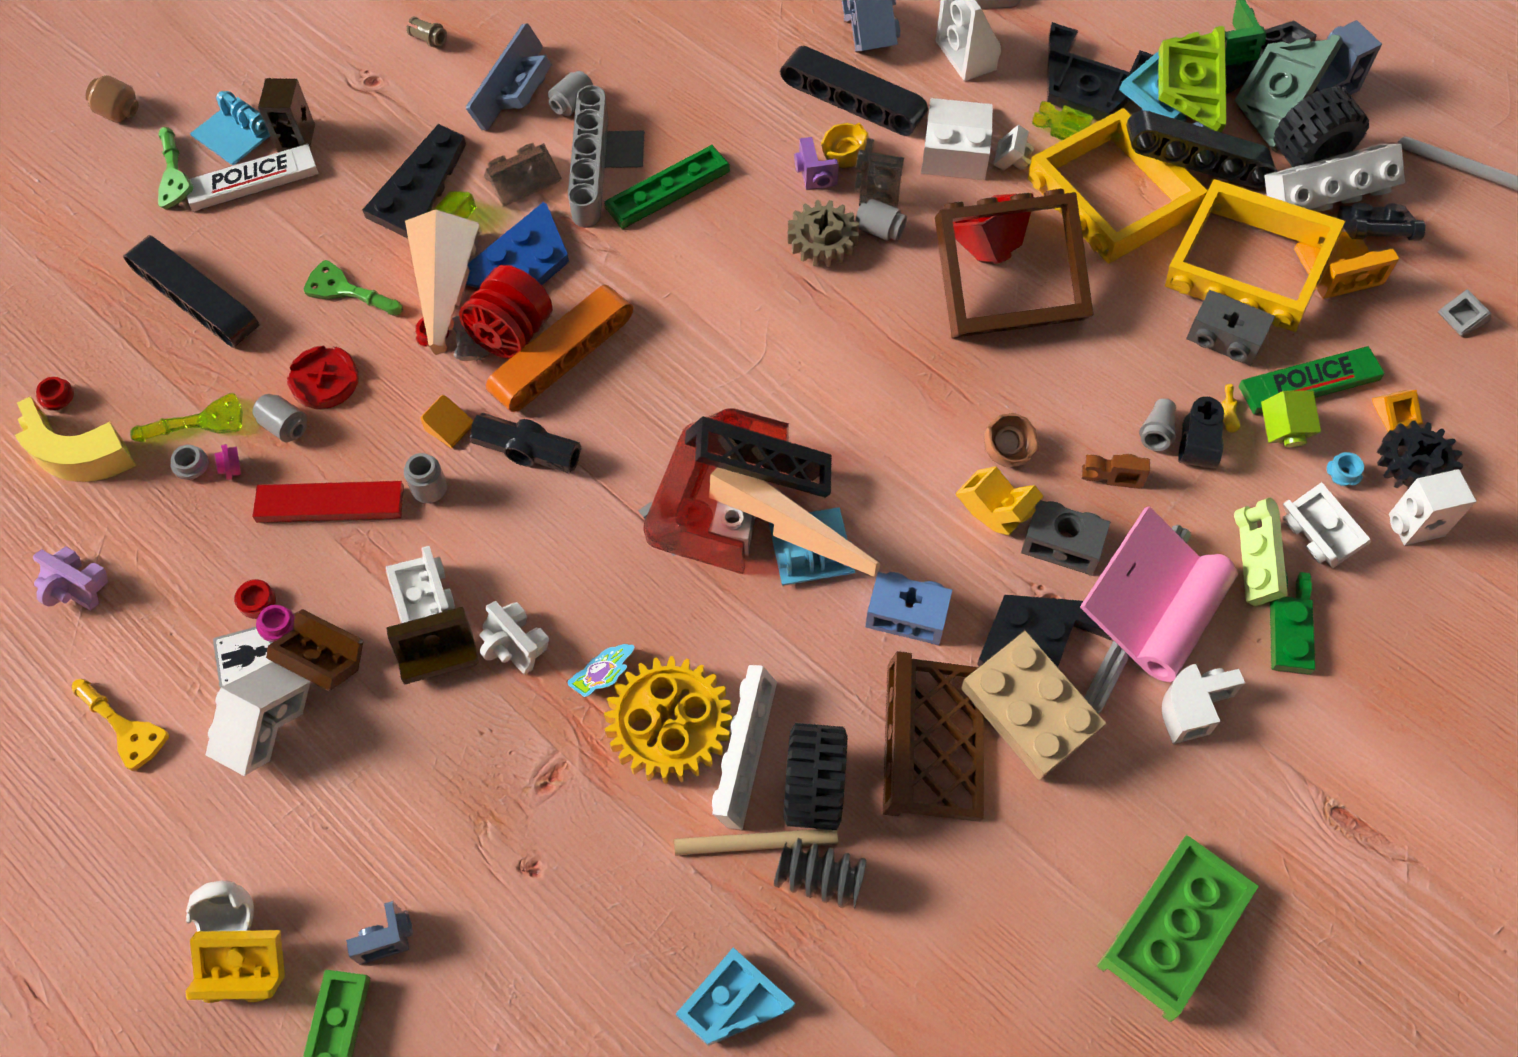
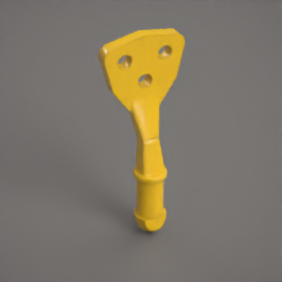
(125, 729)

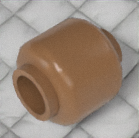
(111, 98)

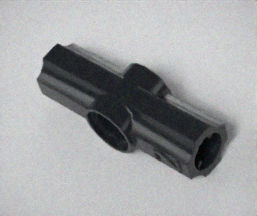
(525, 442)

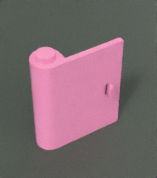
(1162, 600)

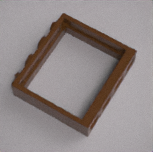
(1020, 203)

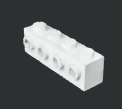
(1339, 178)

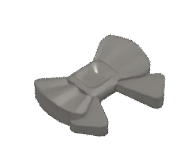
(466, 349)

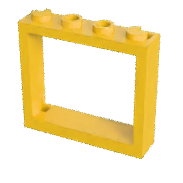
(1171, 179)
(1266, 214)

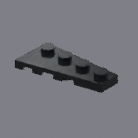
(1288, 32)
(417, 181)

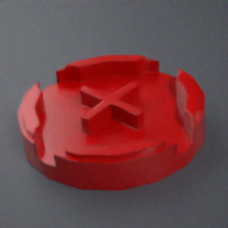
(322, 377)

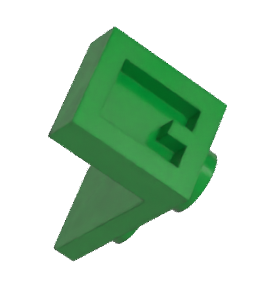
(1248, 37)

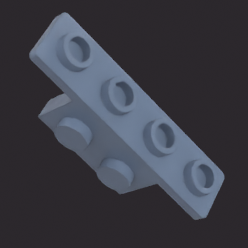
(510, 79)

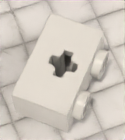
(1431, 507)

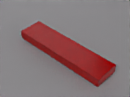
(328, 501)

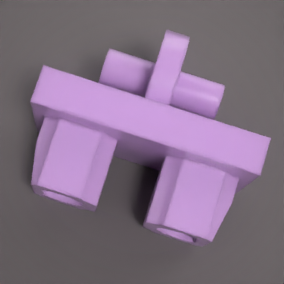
(62, 581)

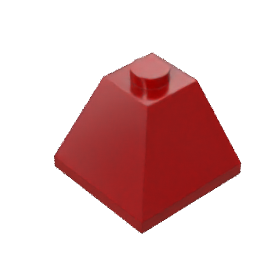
(993, 236)

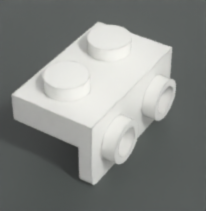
(1326, 525)
(418, 587)

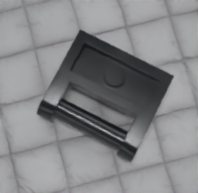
(1387, 221)

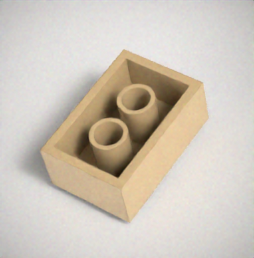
(1032, 705)

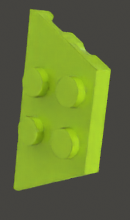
(1195, 76)

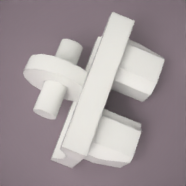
(507, 640)

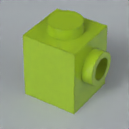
(1291, 417)

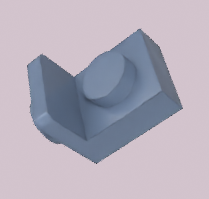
(380, 942)

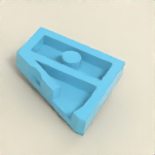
(732, 1001)

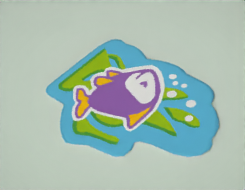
(601, 670)

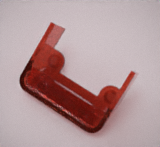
(682, 522)

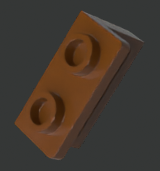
(317, 651)

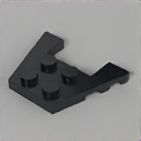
(1082, 81)
(1044, 619)

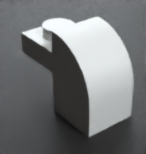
(1189, 705)

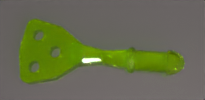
(203, 420)

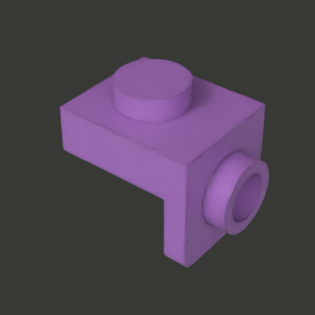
(815, 173)

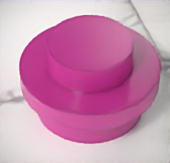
(228, 462)
(274, 622)

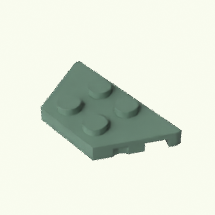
(1283, 79)

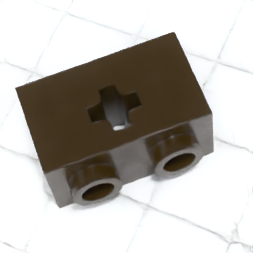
(286, 113)

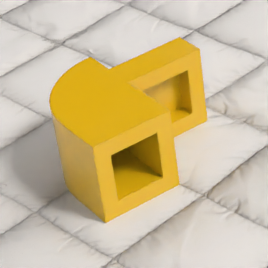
(996, 501)

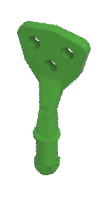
(174, 183)
(342, 288)

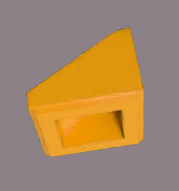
(1398, 408)
(446, 421)

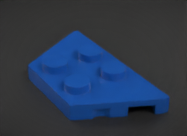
(529, 246)

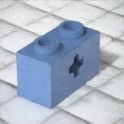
(889, 611)

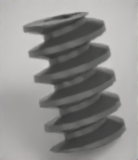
(820, 873)

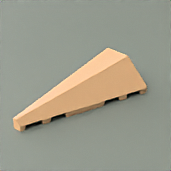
(440, 258)
(789, 519)

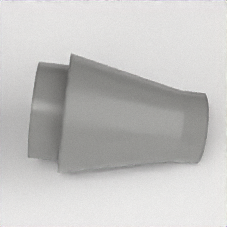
(1159, 427)

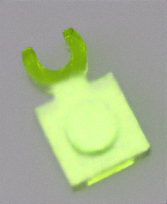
(1063, 122)

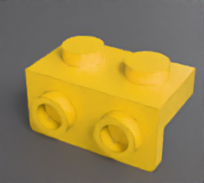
(235, 965)

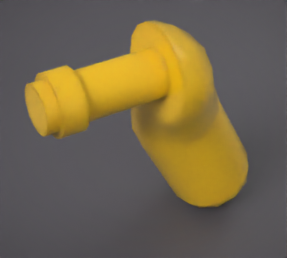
(1230, 405)

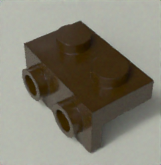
(433, 645)

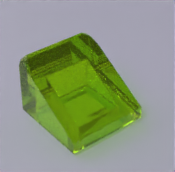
(457, 204)

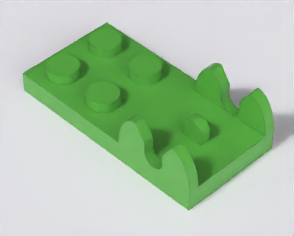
(1179, 927)

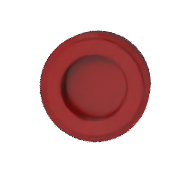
(254, 597)

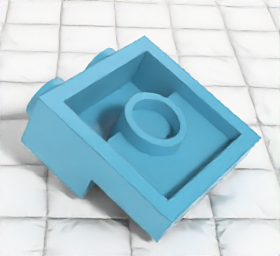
(1143, 89)

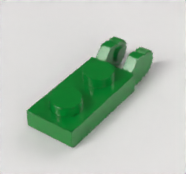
(1293, 630)

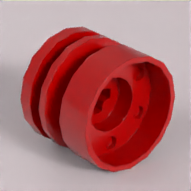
(506, 311)

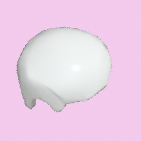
(220, 907)

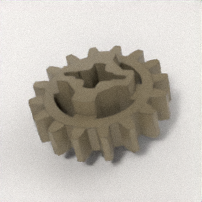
(823, 233)

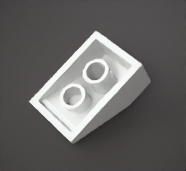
(967, 38)
(957, 139)

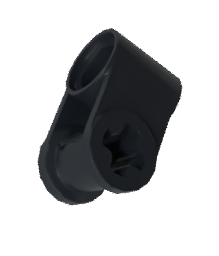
(1202, 434)

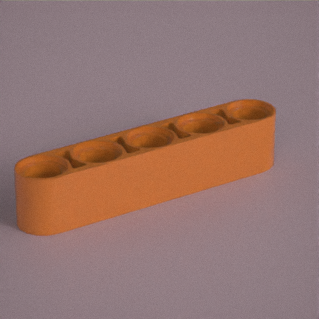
(559, 348)

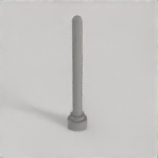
(1459, 162)

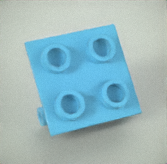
(233, 129)
(802, 565)

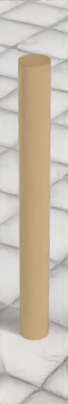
(754, 841)

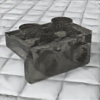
(522, 173)
(879, 177)

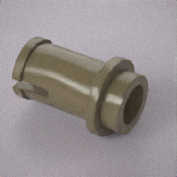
(433, 33)

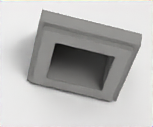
(1465, 313)

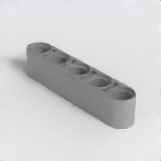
(588, 156)

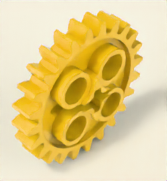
(699, 734)

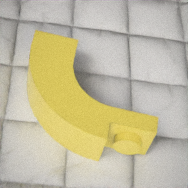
(72, 458)

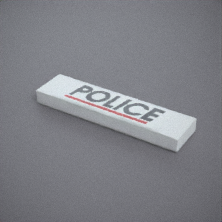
(251, 177)

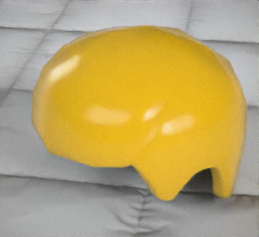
(844, 143)

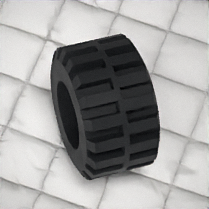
(1321, 127)
(815, 776)

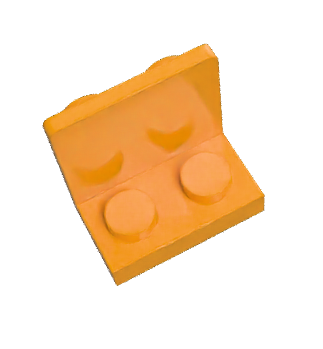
(1349, 267)

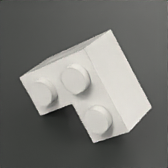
(250, 715)

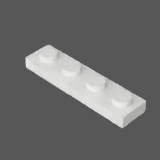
(745, 746)

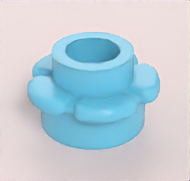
(1351, 464)

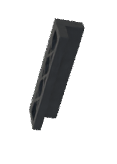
(762, 450)

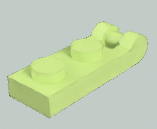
(1262, 552)

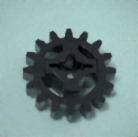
(1416, 453)

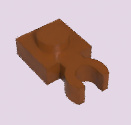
(1120, 471)

